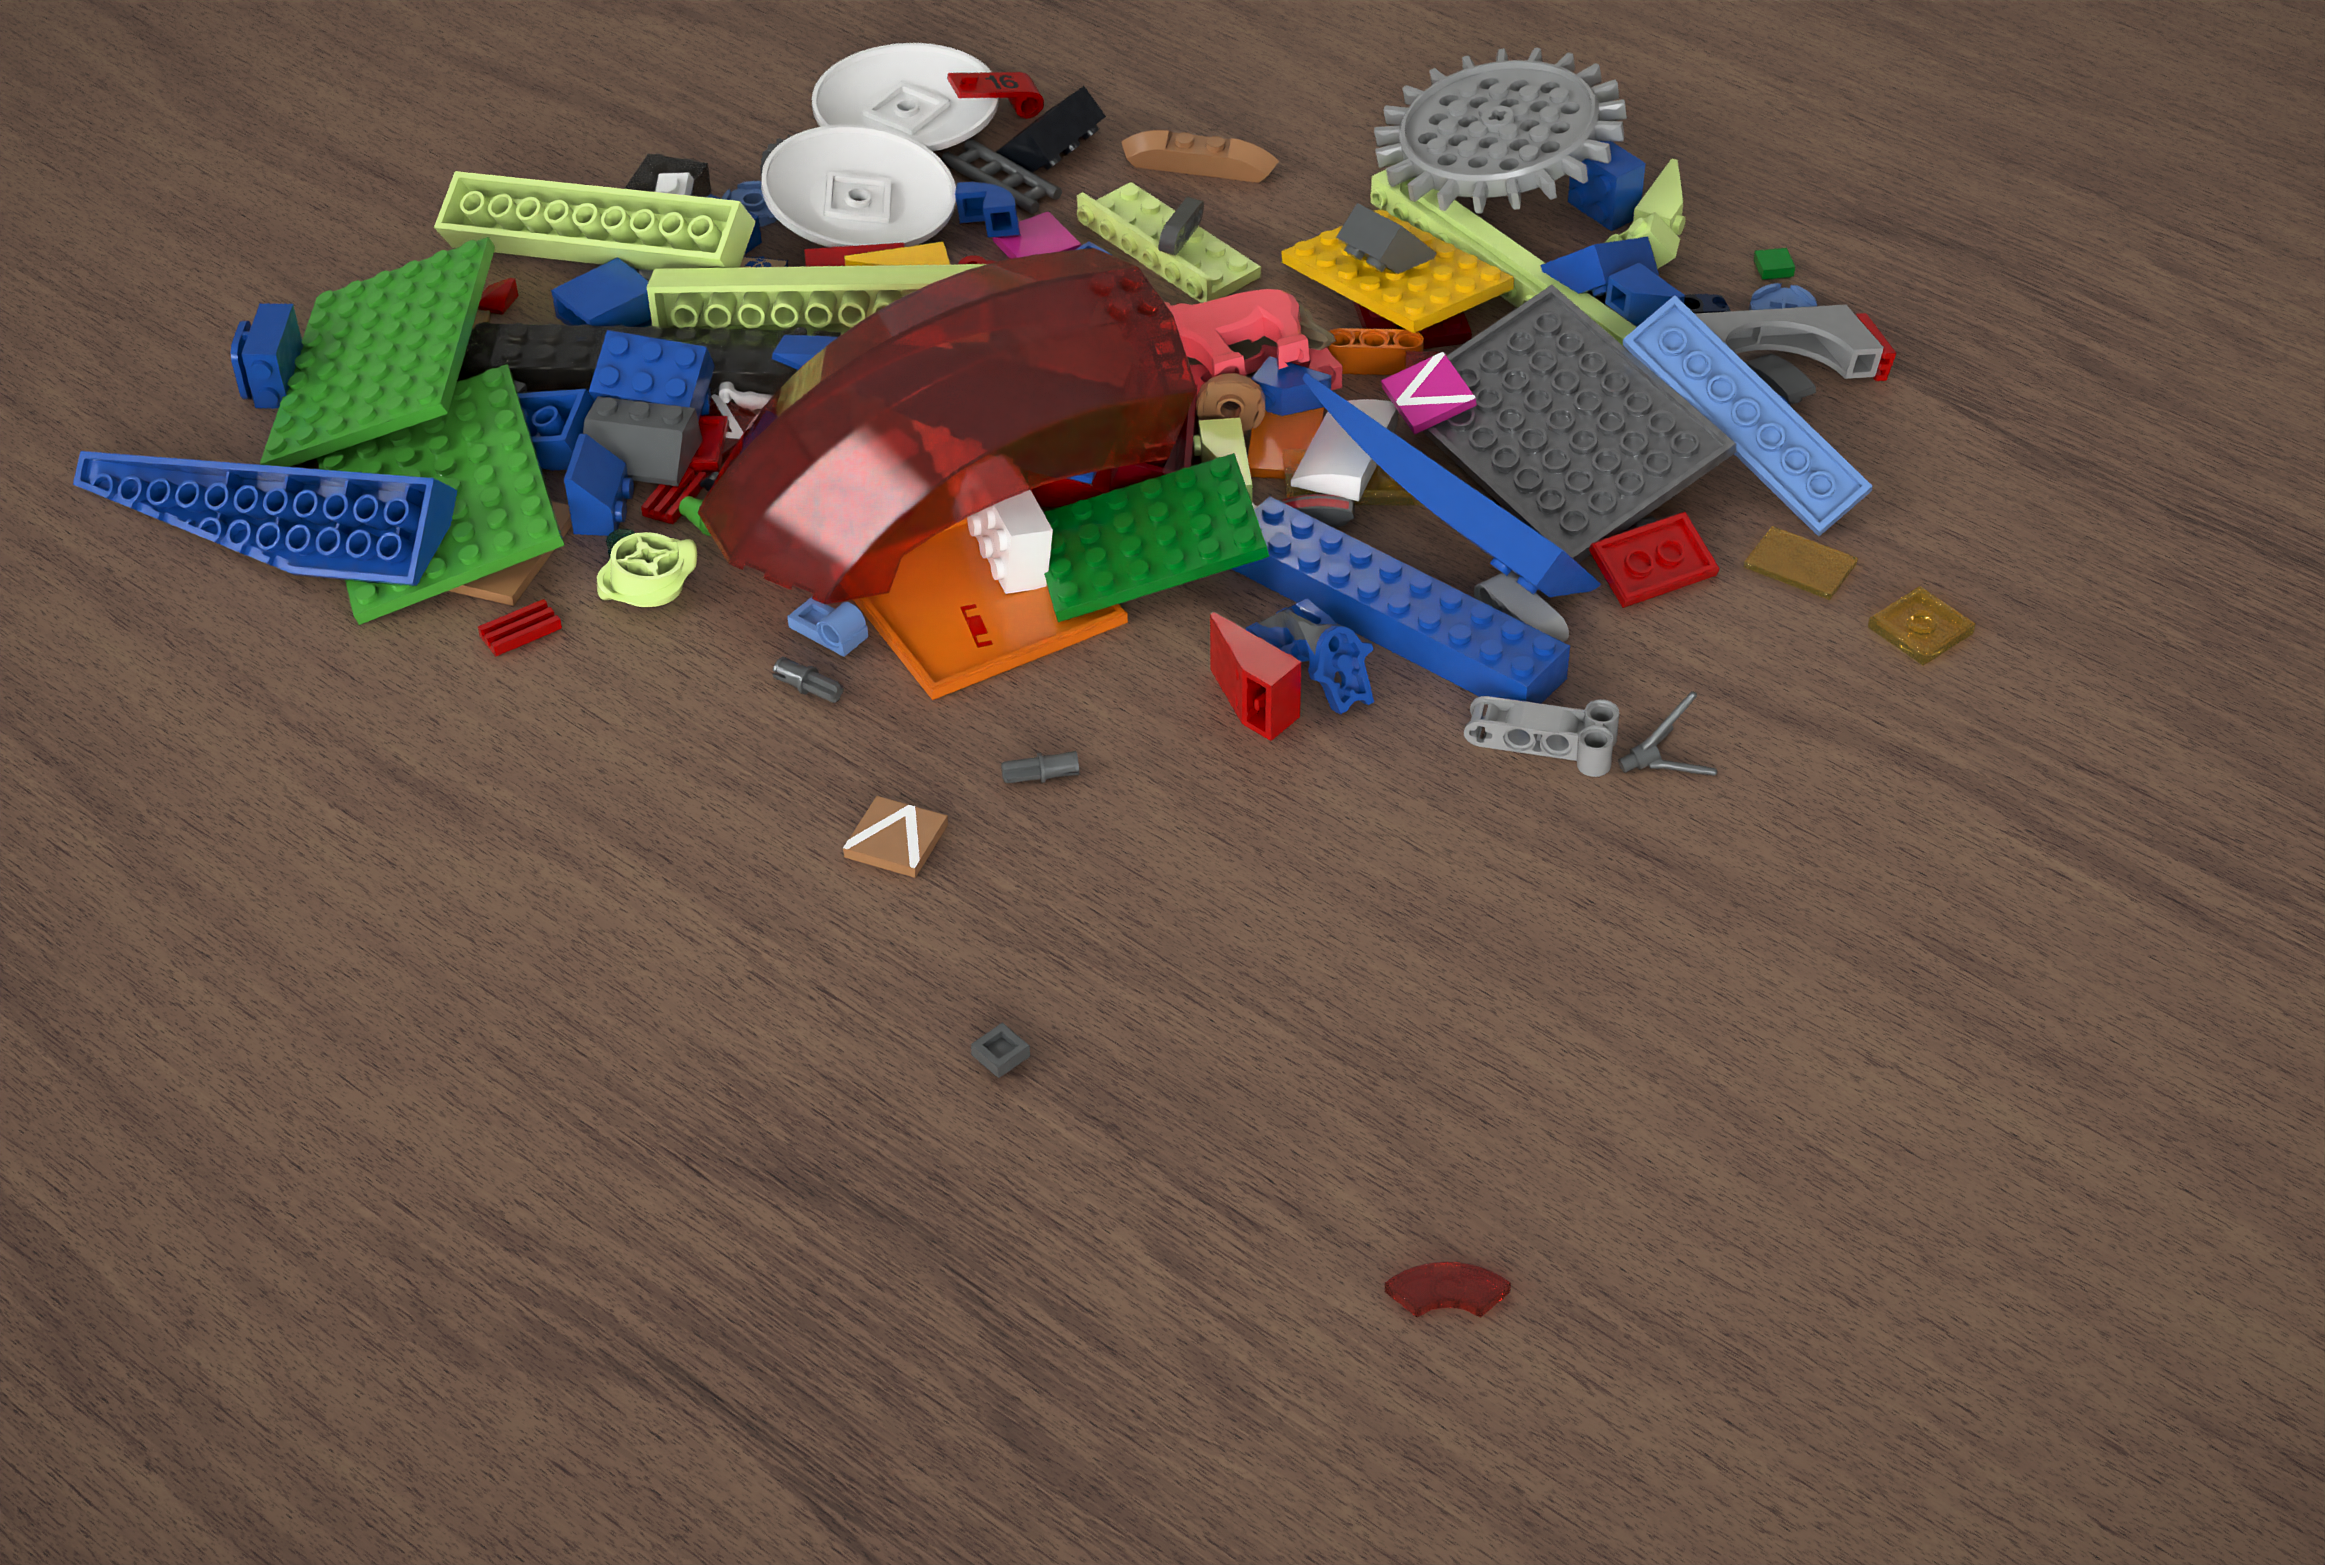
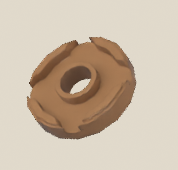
(1236, 389)

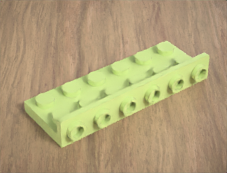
(1134, 223)

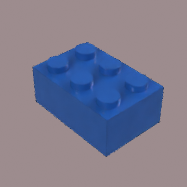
(652, 371)

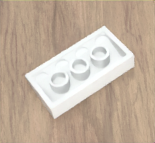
(1335, 461)

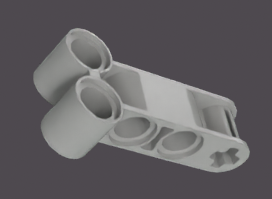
(1548, 730)

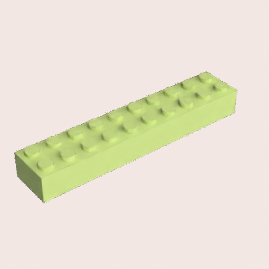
(594, 223)
(784, 296)

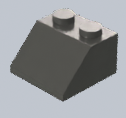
(1382, 242)

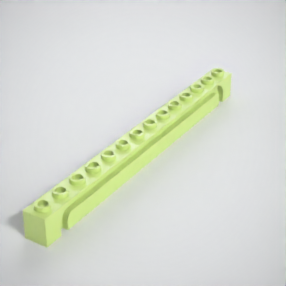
(1479, 238)

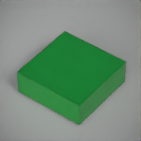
(1774, 263)

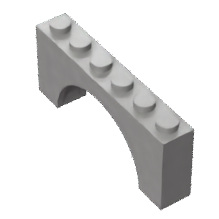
(1819, 332)

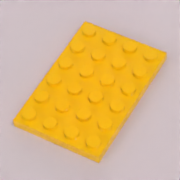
(1411, 298)

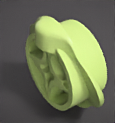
(647, 569)

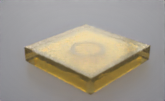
(1921, 625)

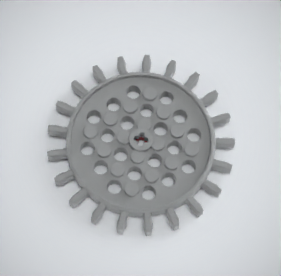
(1500, 129)

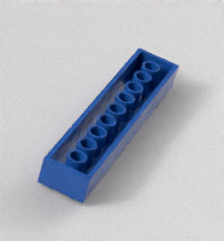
(1405, 609)

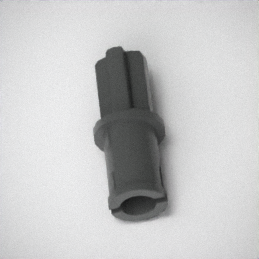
(807, 679)
(1040, 767)

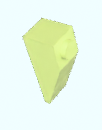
(1664, 199)
(1220, 439)

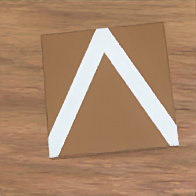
(895, 836)

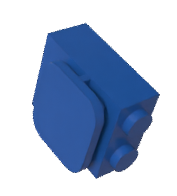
(604, 297)
(266, 354)

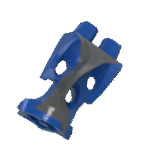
(1328, 647)

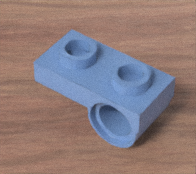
(833, 628)

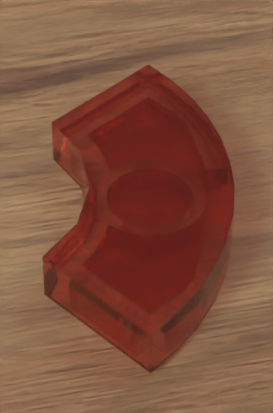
(1447, 1286)

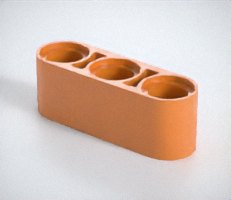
(1373, 349)

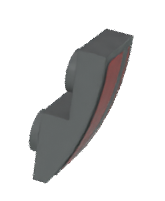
(1329, 509)

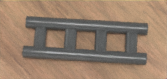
(996, 163)

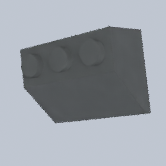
(647, 436)

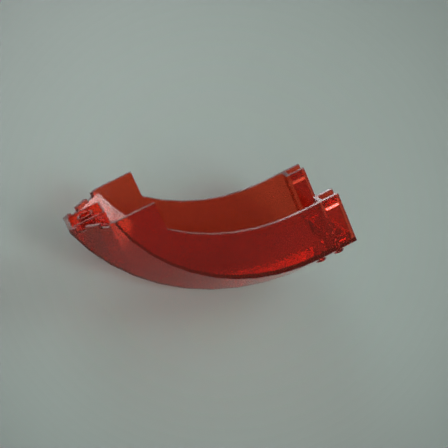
(946, 411)

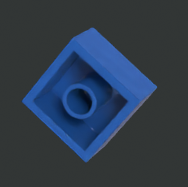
(1611, 188)

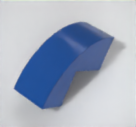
(990, 204)

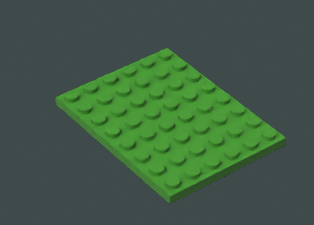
(380, 355)
(501, 495)

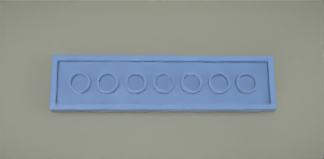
(1766, 430)

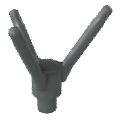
(1648, 753)

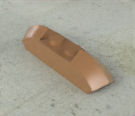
(1198, 155)

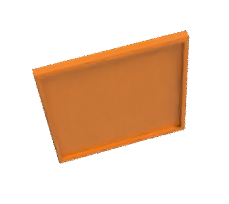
(929, 631)

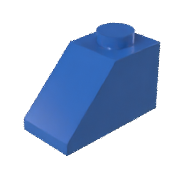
(1285, 388)

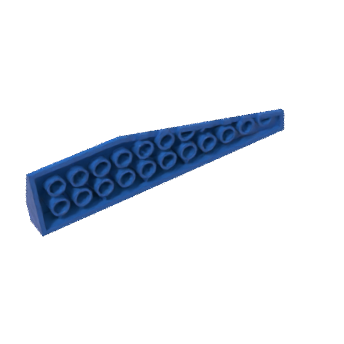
(287, 516)

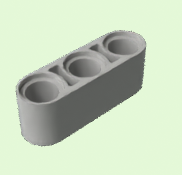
(1511, 598)

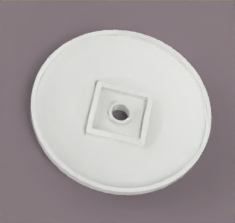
(904, 92)
(820, 171)

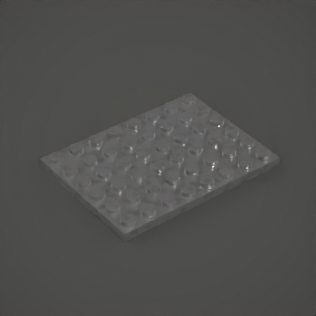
(1572, 426)

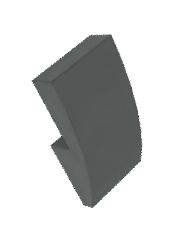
(1783, 377)

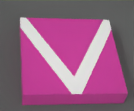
(1428, 393)

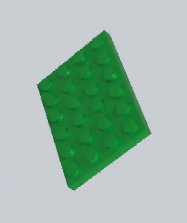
(1151, 537)

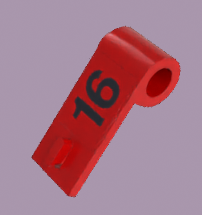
(1011, 85)

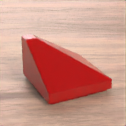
(499, 296)

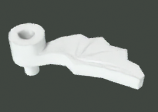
(746, 400)

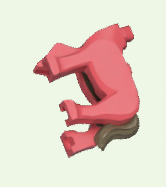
(1247, 328)

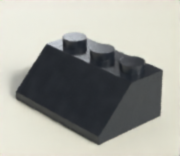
(1055, 132)

